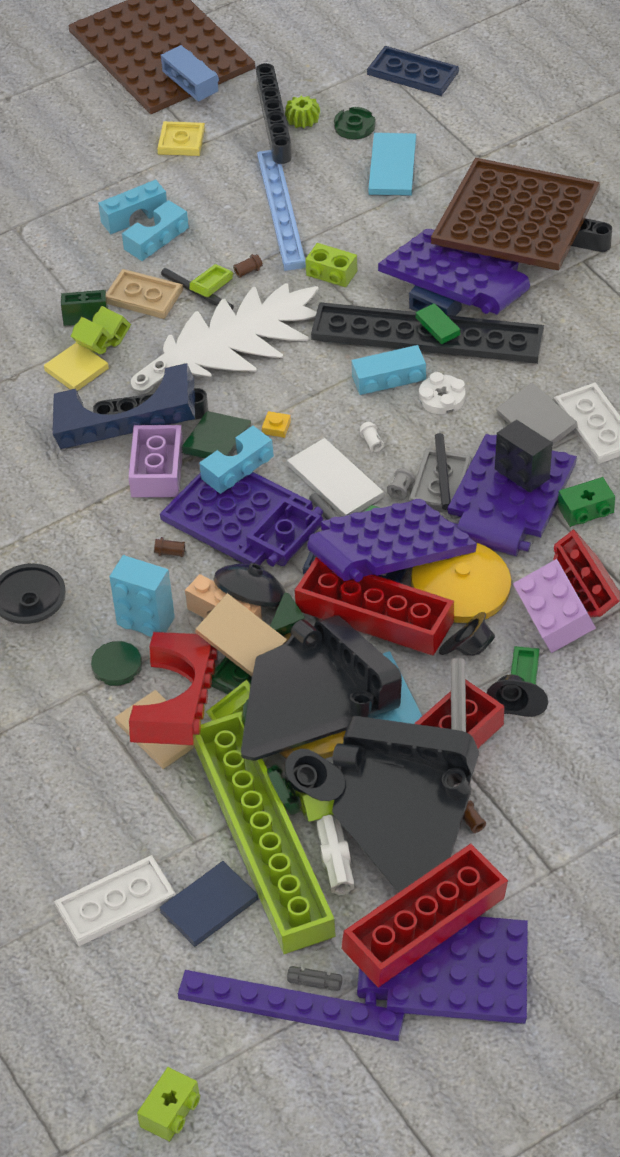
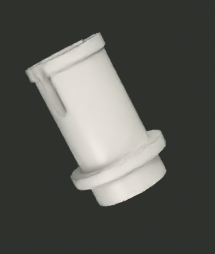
(369, 432)

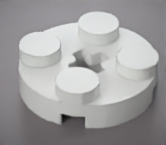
(446, 384)

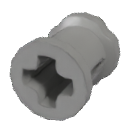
(400, 483)

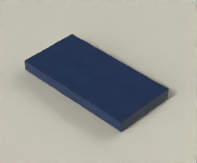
(413, 70)

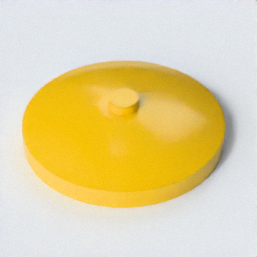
(472, 580)

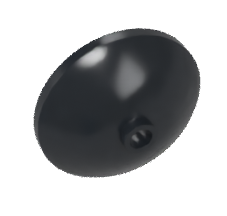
(250, 584)
(30, 593)

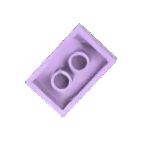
(156, 461)
(554, 606)

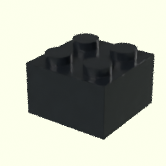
(523, 455)

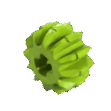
(302, 111)

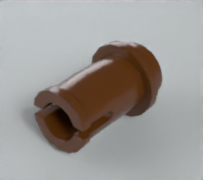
(248, 265)
(169, 547)
(473, 819)

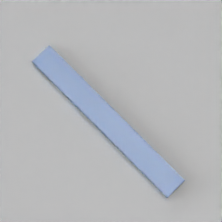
(281, 212)

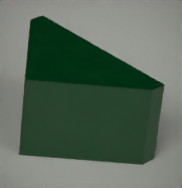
(286, 615)

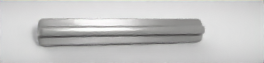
(458, 697)

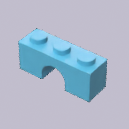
(117, 210)
(144, 241)
(224, 471)

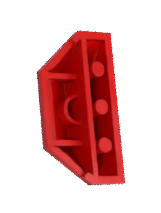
(586, 574)

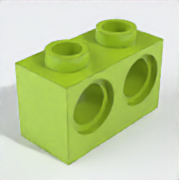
(331, 265)

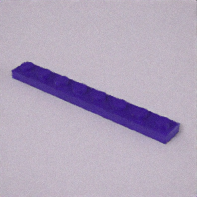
(291, 1005)

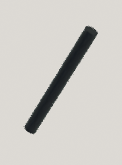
(186, 283)
(442, 471)

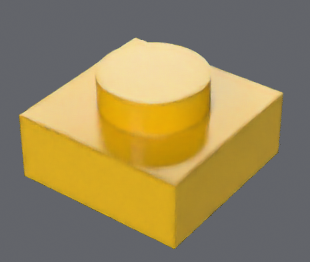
(276, 424)

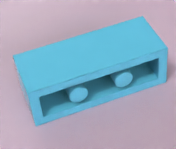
(388, 370)

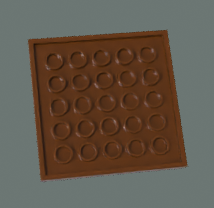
(516, 213)

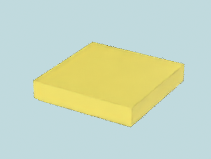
(181, 138)
(76, 366)

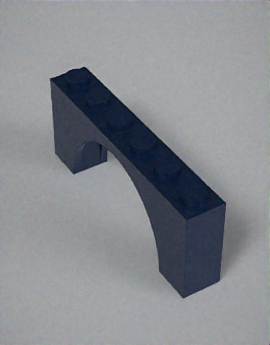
(169, 405)

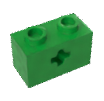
(586, 501)

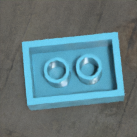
(142, 596)

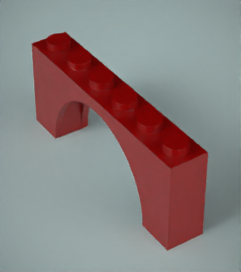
(178, 718)

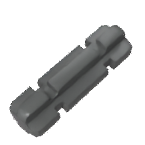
(314, 978)

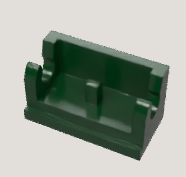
(81, 304)

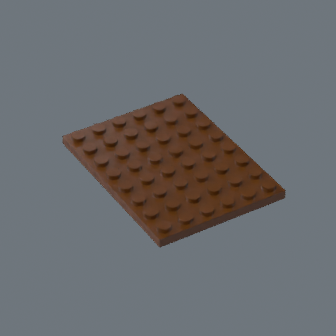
(136, 34)

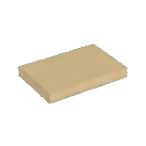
(143, 293)
(238, 633)
(161, 753)

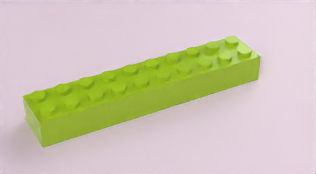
(264, 837)

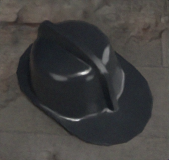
(471, 638)
(519, 696)
(314, 775)

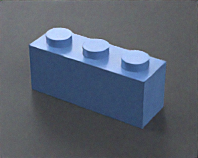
(190, 73)

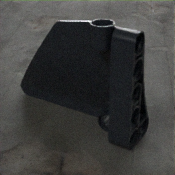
(316, 687)
(402, 793)

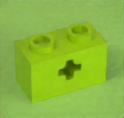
(169, 1104)

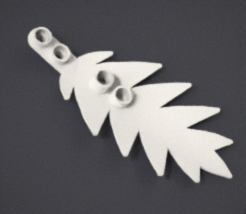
(227, 331)

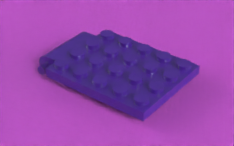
(457, 274)
(498, 510)
(245, 521)
(387, 540)
(468, 976)

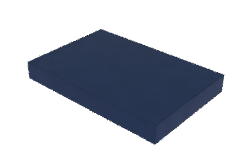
(208, 903)

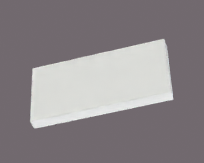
(596, 421)
(335, 478)
(114, 900)

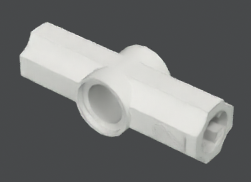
(335, 855)

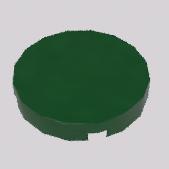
(354, 123)
(116, 663)
(284, 790)

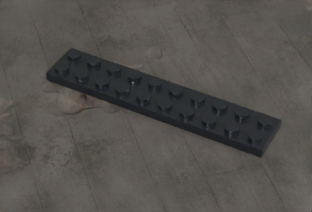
(401, 329)

